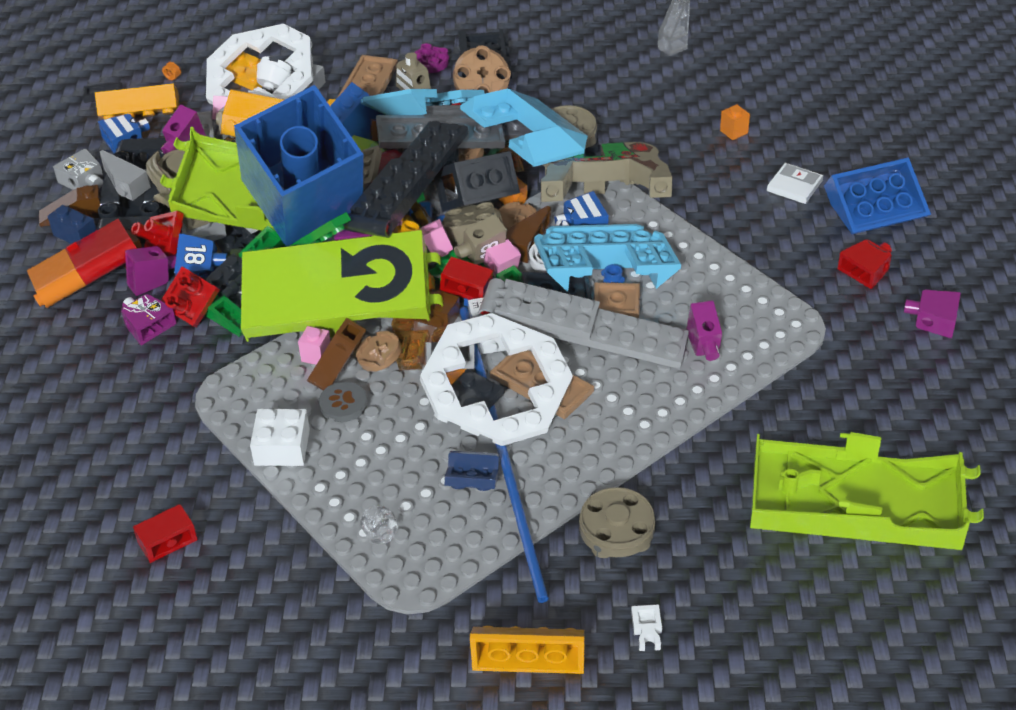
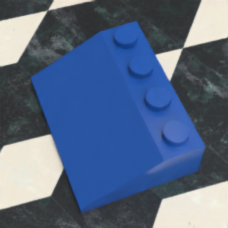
(352, 113)
(877, 196)

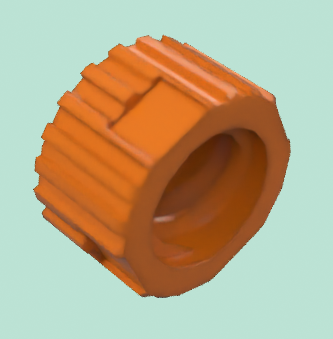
(171, 71)

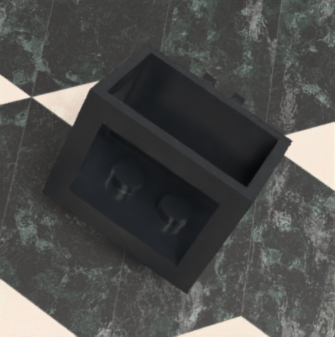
(479, 181)

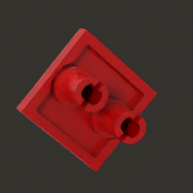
(161, 231)
(189, 296)

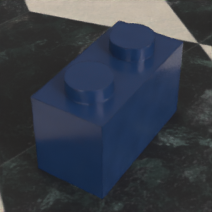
(70, 224)

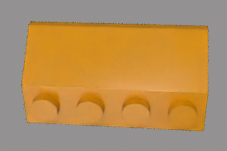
(137, 101)
(242, 106)
(527, 649)

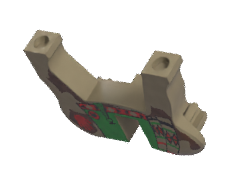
(625, 161)

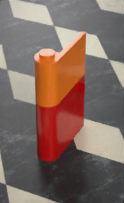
(80, 264)

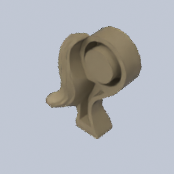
(169, 167)

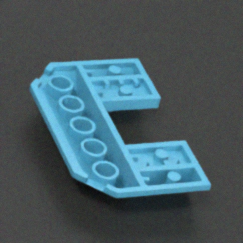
(415, 100)
(551, 137)
(582, 248)

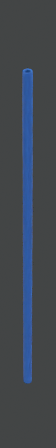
(516, 502)

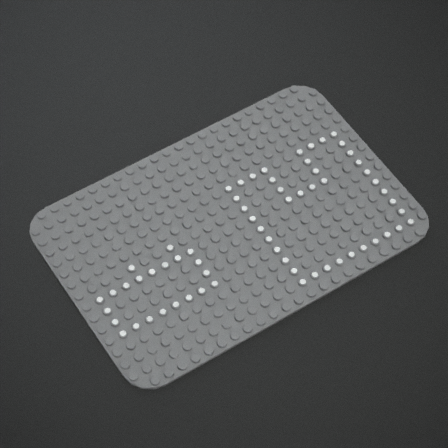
(401, 450)

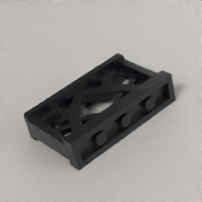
(473, 40)

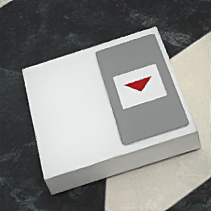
(795, 183)

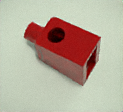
(866, 262)

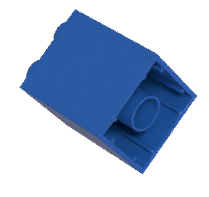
(299, 164)

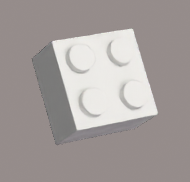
(280, 437)

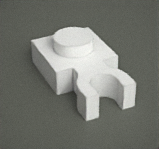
(647, 624)

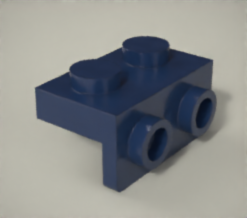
(472, 470)

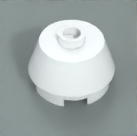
(272, 74)

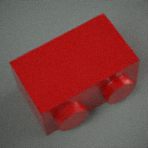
(465, 279)
(165, 533)

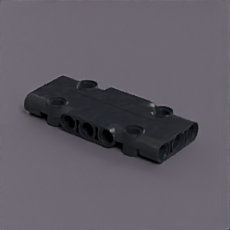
(144, 206)

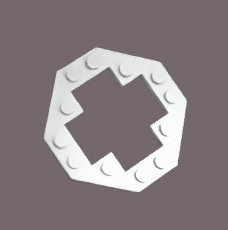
(258, 40)
(476, 417)

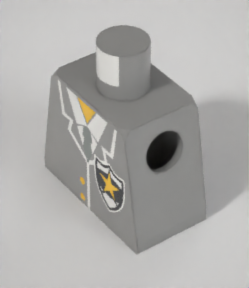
(79, 171)

